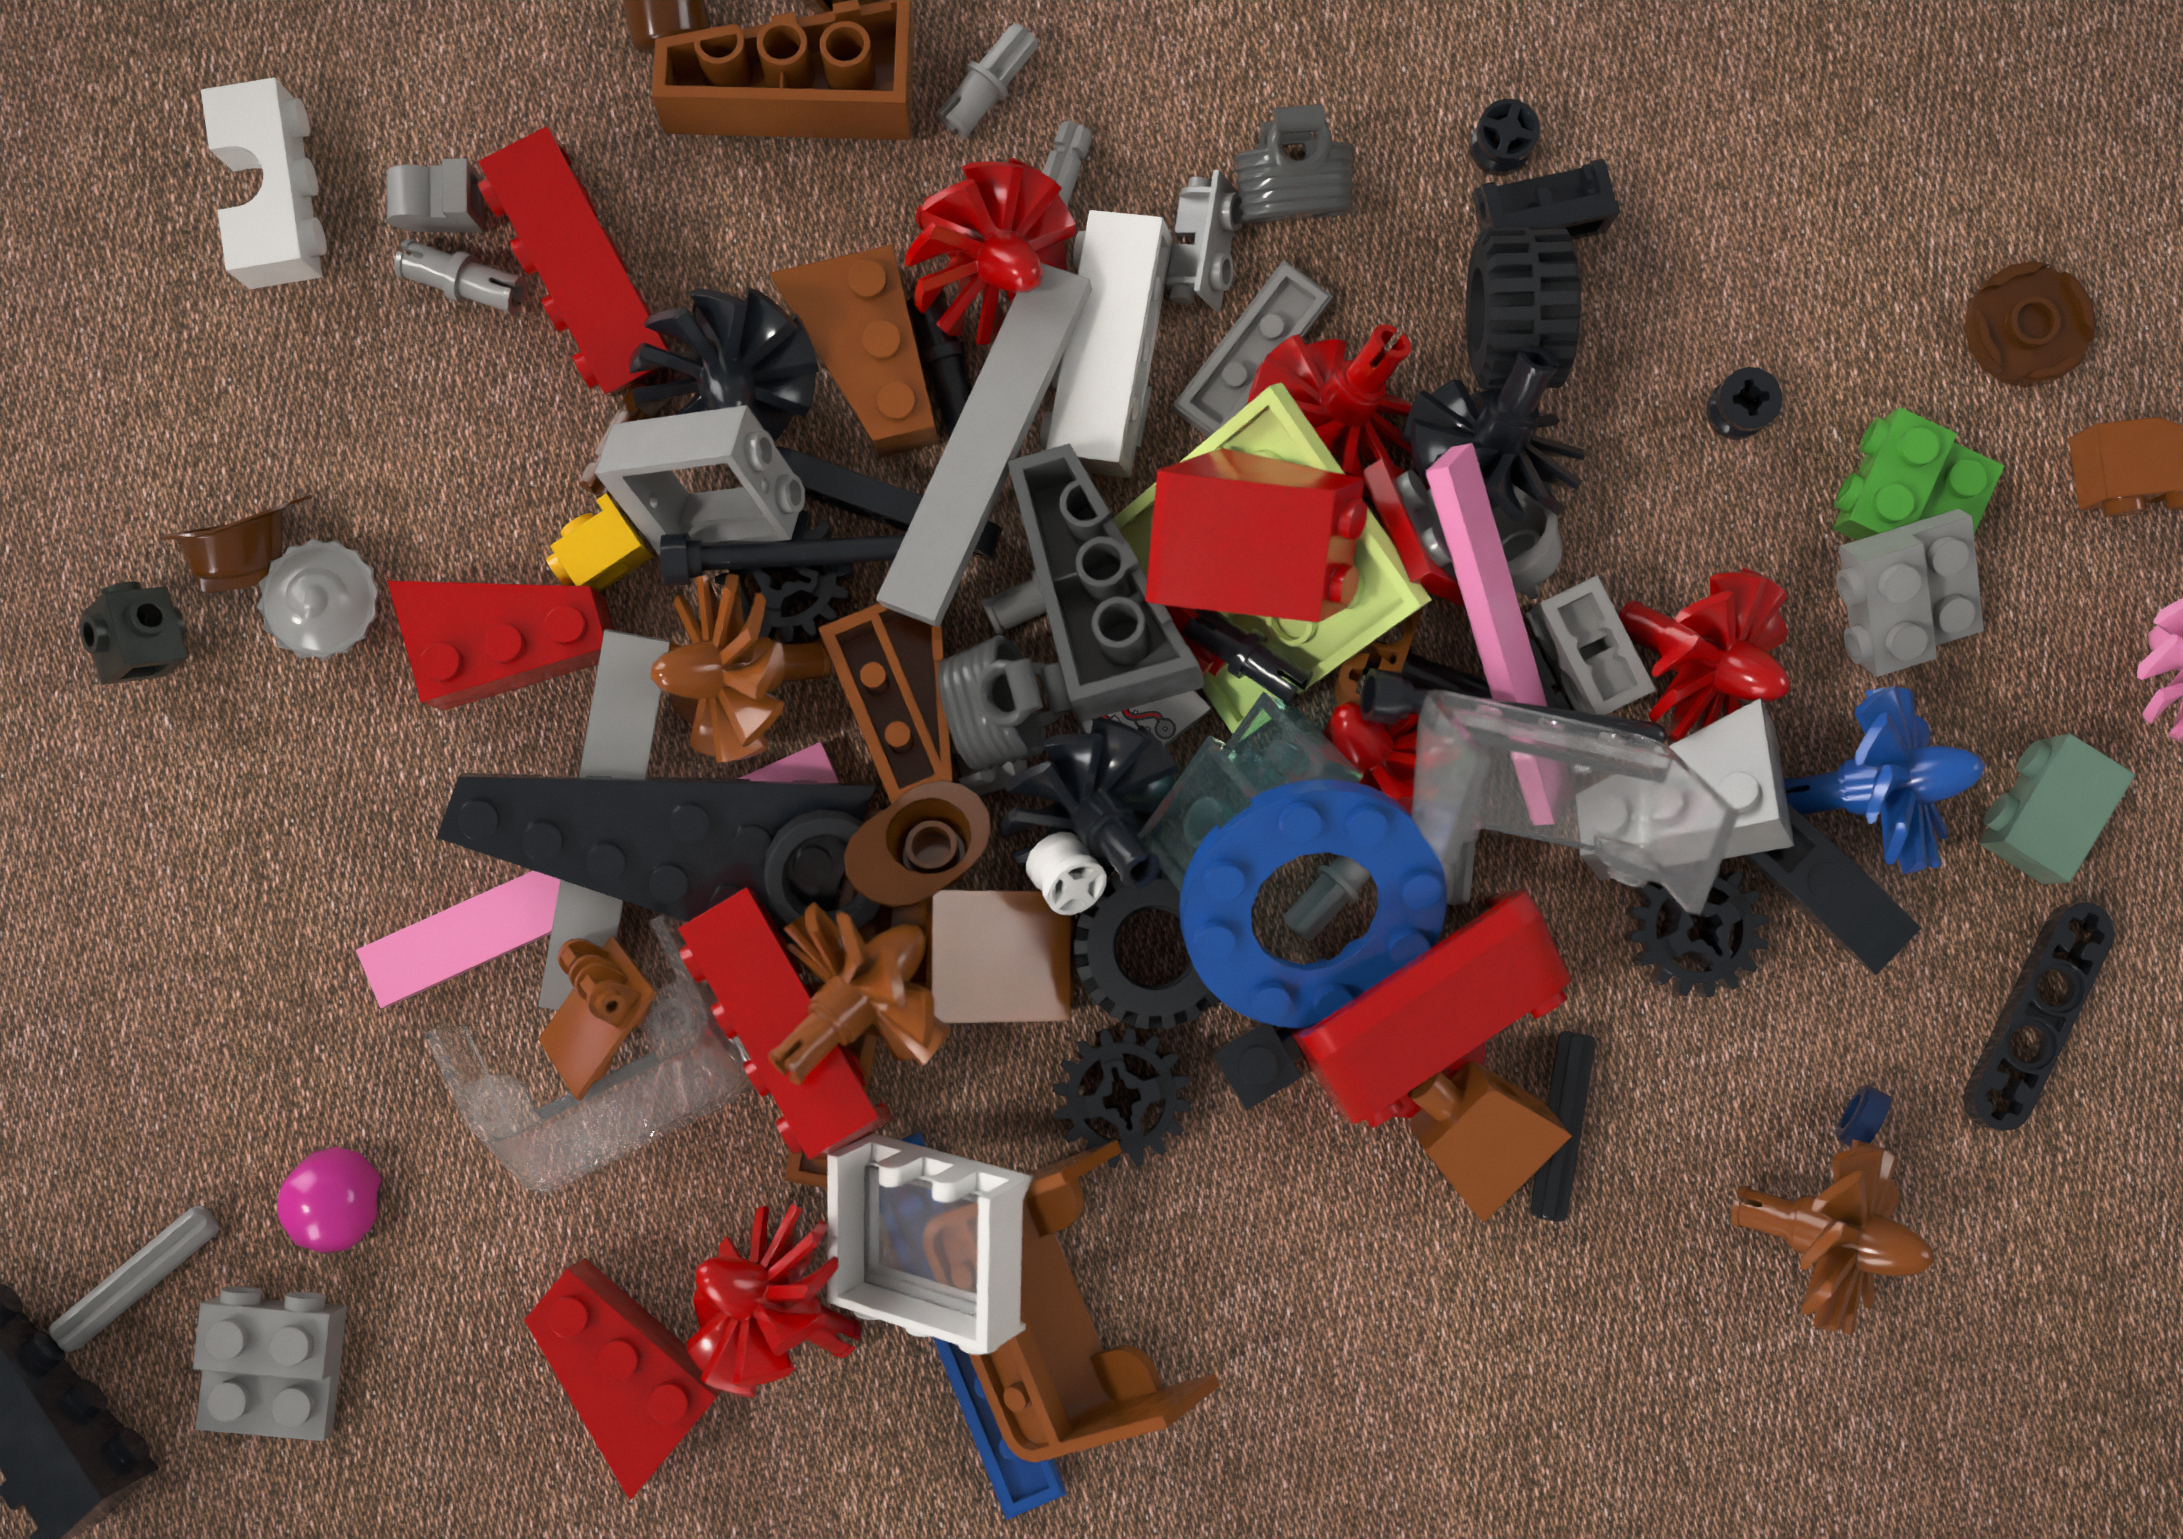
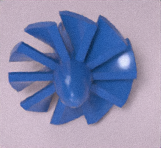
(1893, 776)

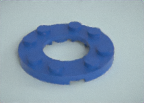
(1274, 830)

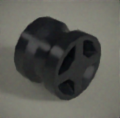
(1511, 124)
(1730, 411)

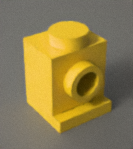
(598, 548)

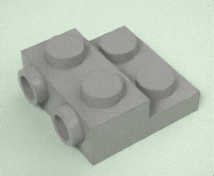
(1910, 592)
(269, 1364)

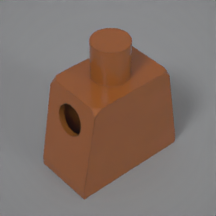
(1484, 1134)

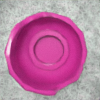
(329, 1200)

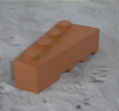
(793, 77)

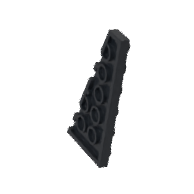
(656, 838)

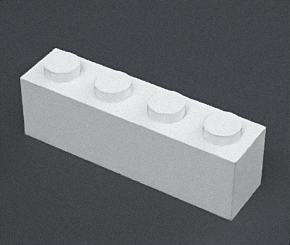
(1112, 346)

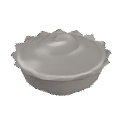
(318, 599)

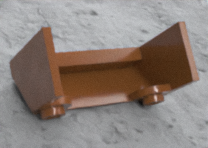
(1054, 1380)

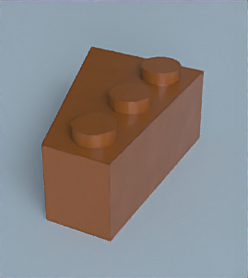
(866, 343)
(890, 680)

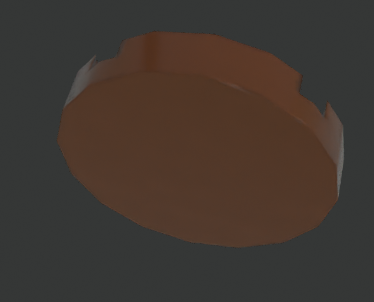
(2030, 324)

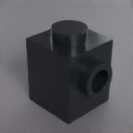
(1258, 1062)

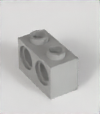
(1589, 649)

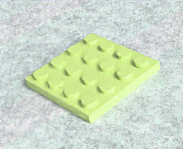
(1384, 596)

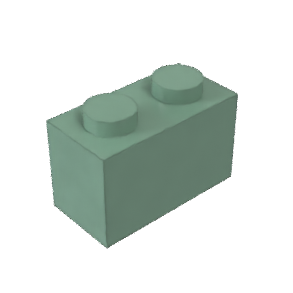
(2055, 808)

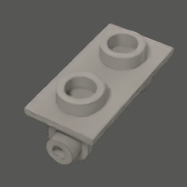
(1209, 214)

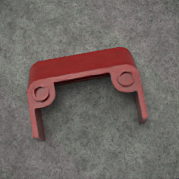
(1436, 1009)

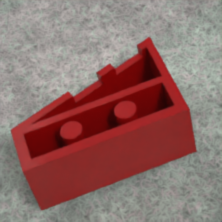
(495, 637)
(620, 1371)

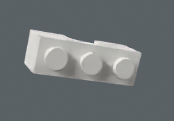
(275, 233)

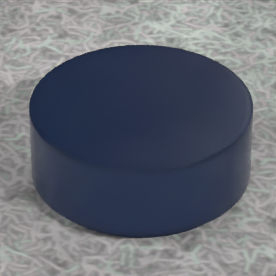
(1863, 1115)

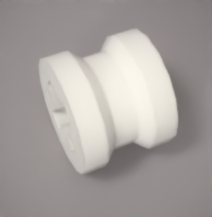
(1066, 873)

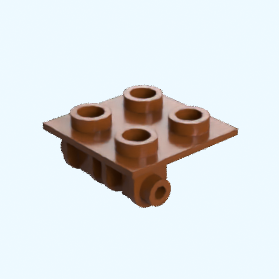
(598, 1014)

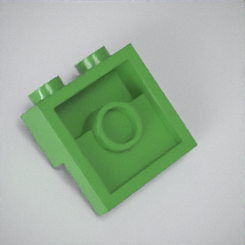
(1912, 475)

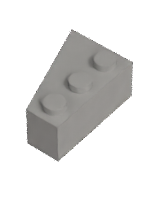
(1744, 766)

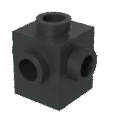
(133, 633)

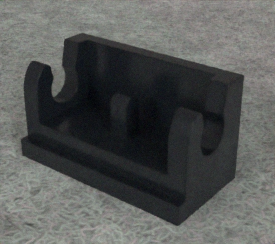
(1573, 199)

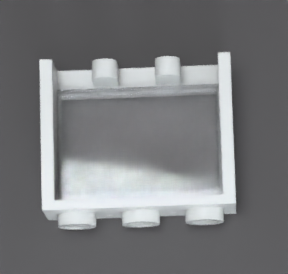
(926, 1241)

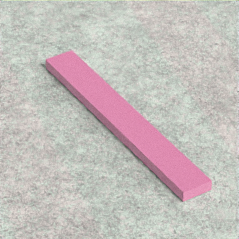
(508, 914)

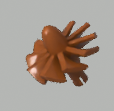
(729, 671)
(862, 993)
(1844, 1231)

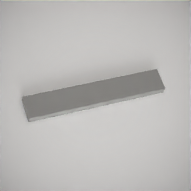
(981, 444)
(615, 746)

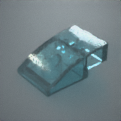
(1265, 751)

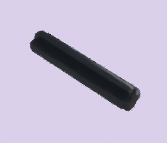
(1568, 1101)

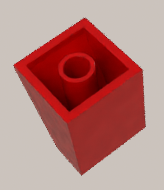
(1255, 537)

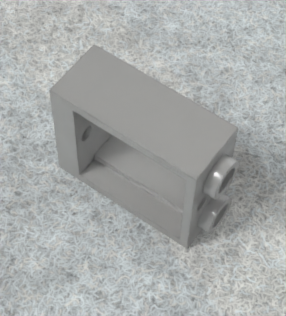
(640, 465)

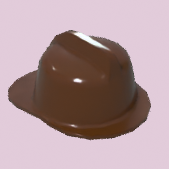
(236, 552)
(918, 844)

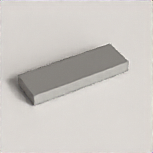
(1221, 388)

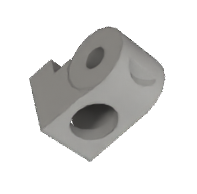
(435, 197)

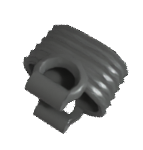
(1289, 189)
(991, 701)

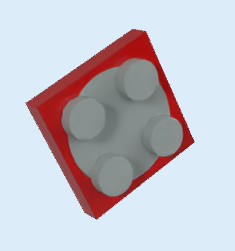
(1413, 528)

